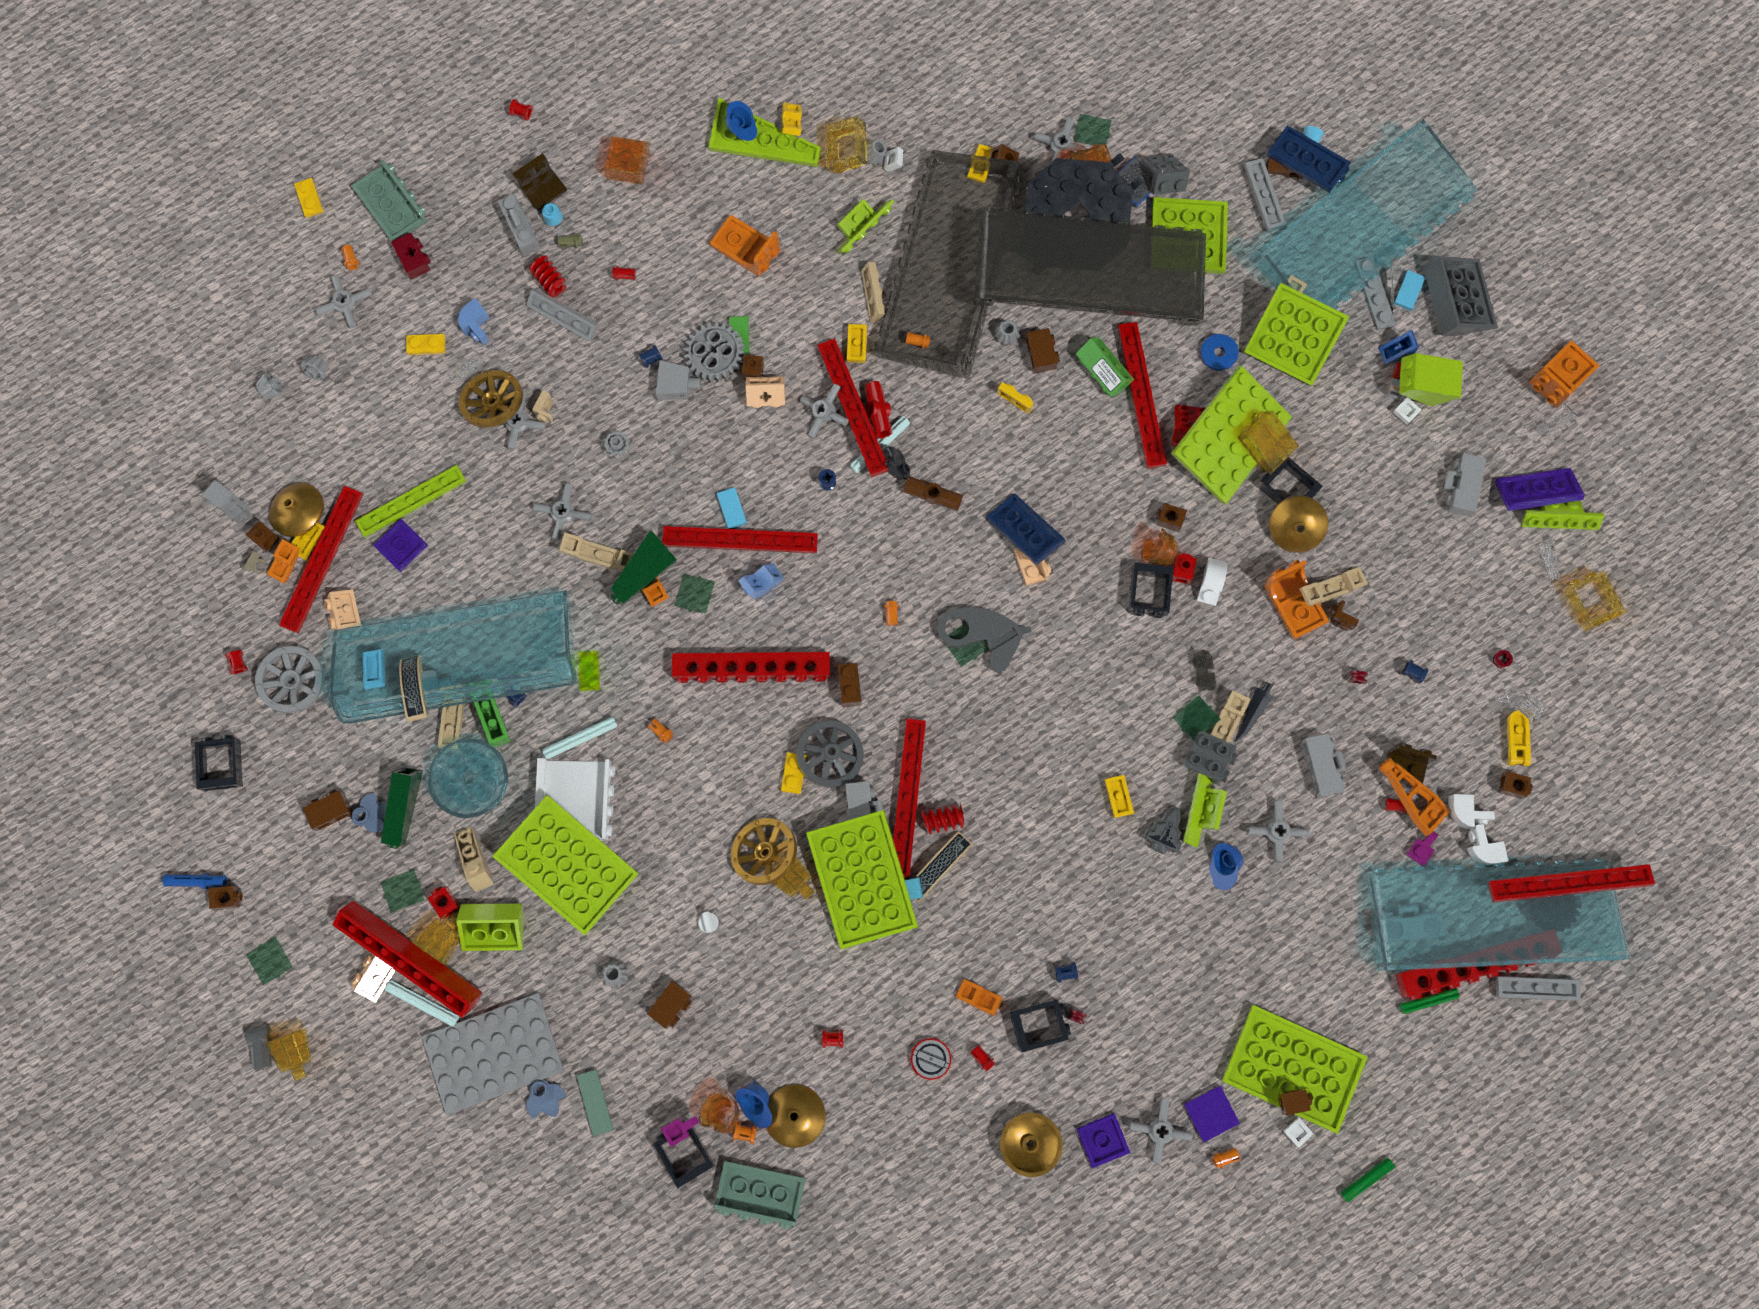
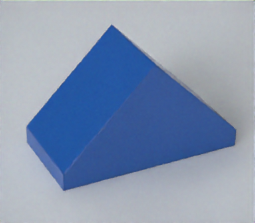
(1399, 348)

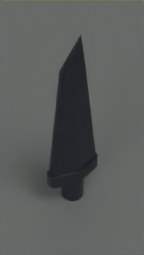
(1257, 705)

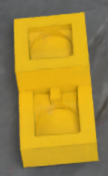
(791, 119)

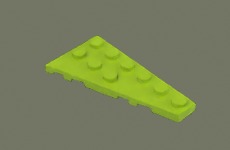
(768, 144)

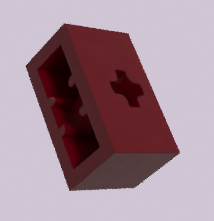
(415, 265)

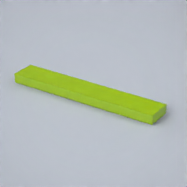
(410, 501)

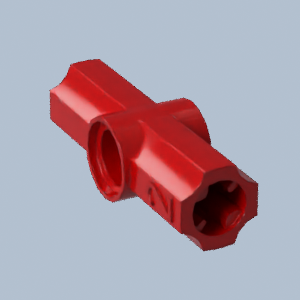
(878, 409)

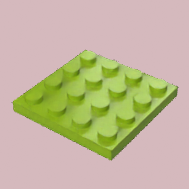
(1197, 214)
(1296, 334)

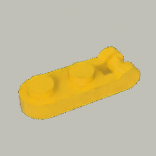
(1518, 739)

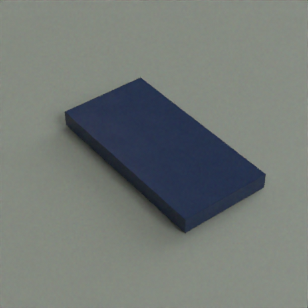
(1308, 159)
(1025, 529)

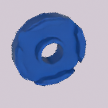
(1223, 342)

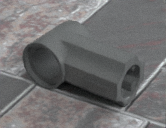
(256, 1040)

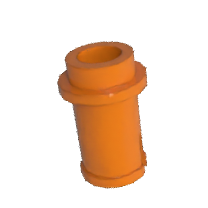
(351, 262)
(918, 340)
(891, 613)
(661, 731)
(1225, 1158)

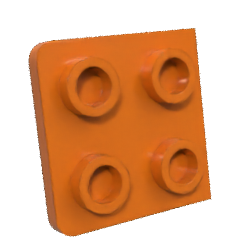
(746, 245)
(1563, 374)
(1287, 598)

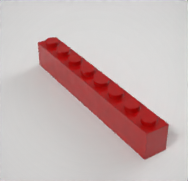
(407, 958)

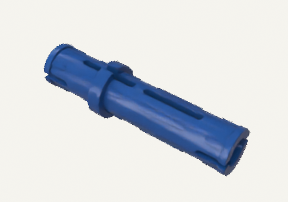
(203, 881)

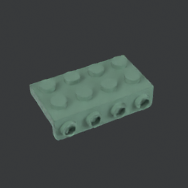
(390, 202)
(759, 1194)

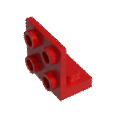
(1184, 419)

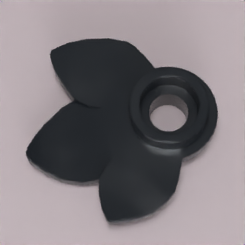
(897, 463)

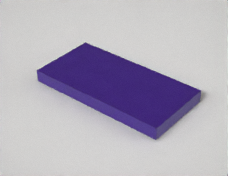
(1539, 489)

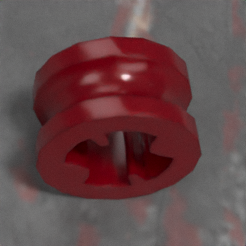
(1507, 655)
(1358, 677)
(1077, 1016)

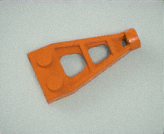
(1434, 811)

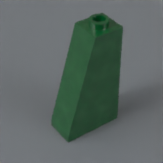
(644, 567)
(400, 806)

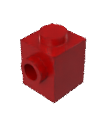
(1184, 568)

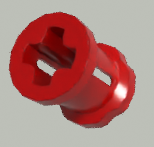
(520, 109)
(236, 662)
(832, 1039)

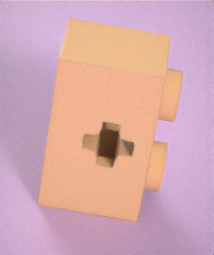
(772, 385)

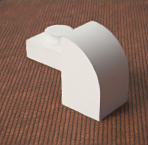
(1213, 581)
(1463, 811)
(1484, 852)

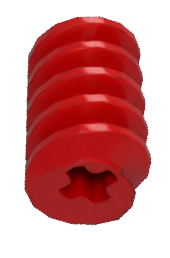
(547, 276)
(943, 819)

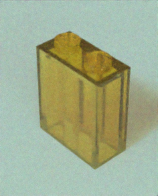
(1267, 441)

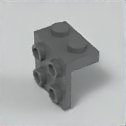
(1168, 172)
(1211, 757)

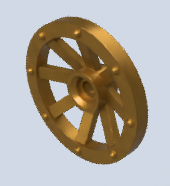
(491, 400)
(762, 849)

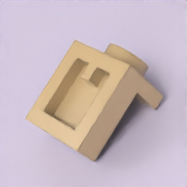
(543, 404)

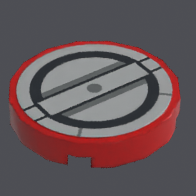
(931, 1059)

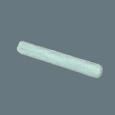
(899, 426)
(579, 737)
(421, 1003)

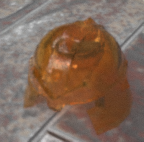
(1162, 553)
(719, 1112)

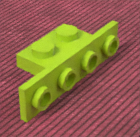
(858, 221)
(1563, 515)
(1205, 810)

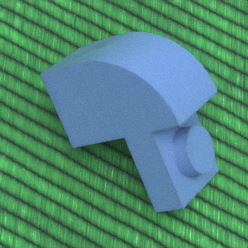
(470, 319)
(762, 581)

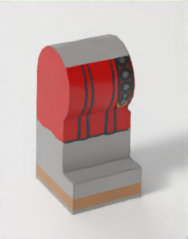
(1394, 384)

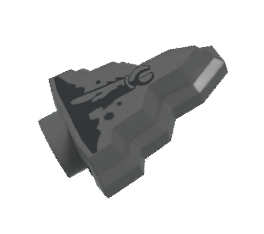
(1165, 832)

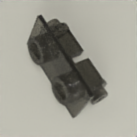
(1203, 662)

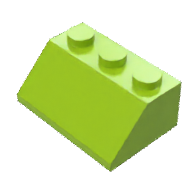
(490, 927)

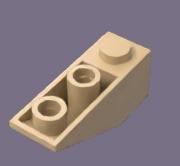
(473, 859)

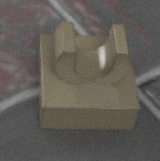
(251, 561)

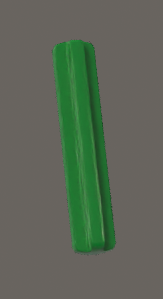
(1430, 1000)
(1367, 1180)

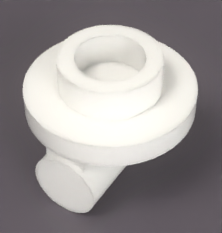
(708, 922)

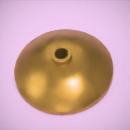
(296, 509)
(1295, 512)
(810, 1116)
(1046, 1148)

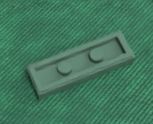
(595, 1102)

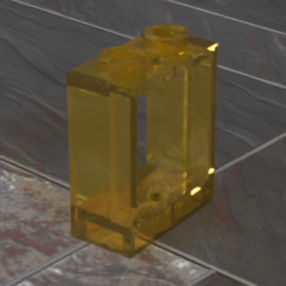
(841, 129)
(1608, 592)

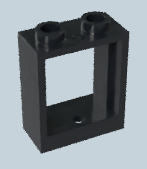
(1293, 468)
(1152, 571)
(202, 781)
(1019, 1031)
(680, 1181)

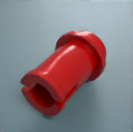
(623, 273)
(1394, 805)
(983, 1058)

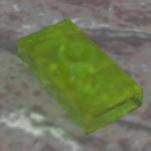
(589, 671)

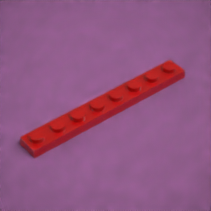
(1142, 395)
(853, 408)
(740, 539)
(321, 560)
(908, 792)
(1571, 883)

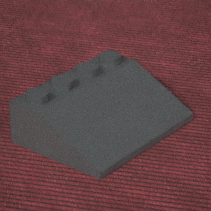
(1459, 296)

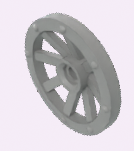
(285, 678)

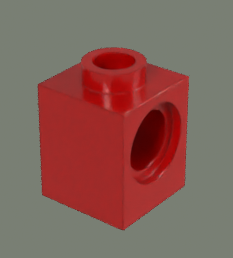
(451, 906)

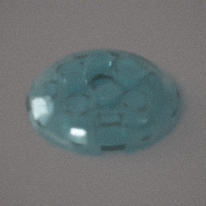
(449, 773)

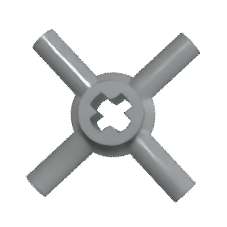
(1062, 137)
(348, 305)
(824, 410)
(521, 425)
(566, 516)
(1274, 836)
(1165, 1138)

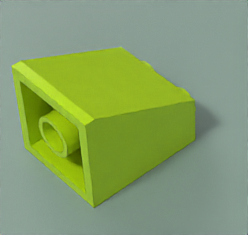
(1430, 379)

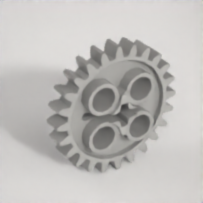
(725, 363)

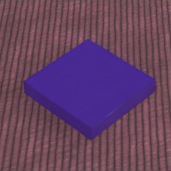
(400, 545)
(1211, 1114)
(1103, 1140)

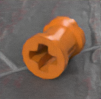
(745, 1133)

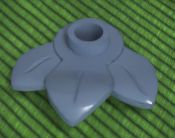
(373, 812)
(545, 1102)

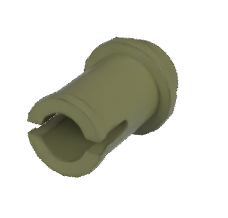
(570, 241)

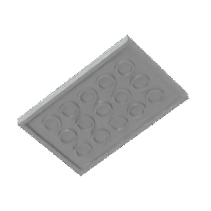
(493, 1054)

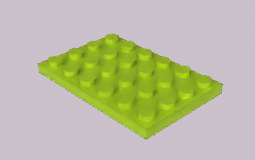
(1212, 445)
(565, 865)
(862, 879)
(1285, 1057)

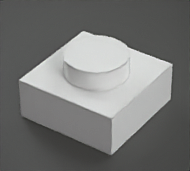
(893, 159)
(1407, 411)
(1298, 1132)

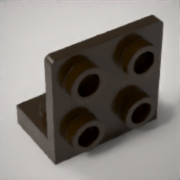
(539, 182)
(1411, 759)

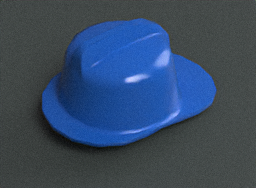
(741, 121)
(1225, 865)
(754, 1104)

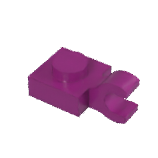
(1421, 850)
(677, 1130)

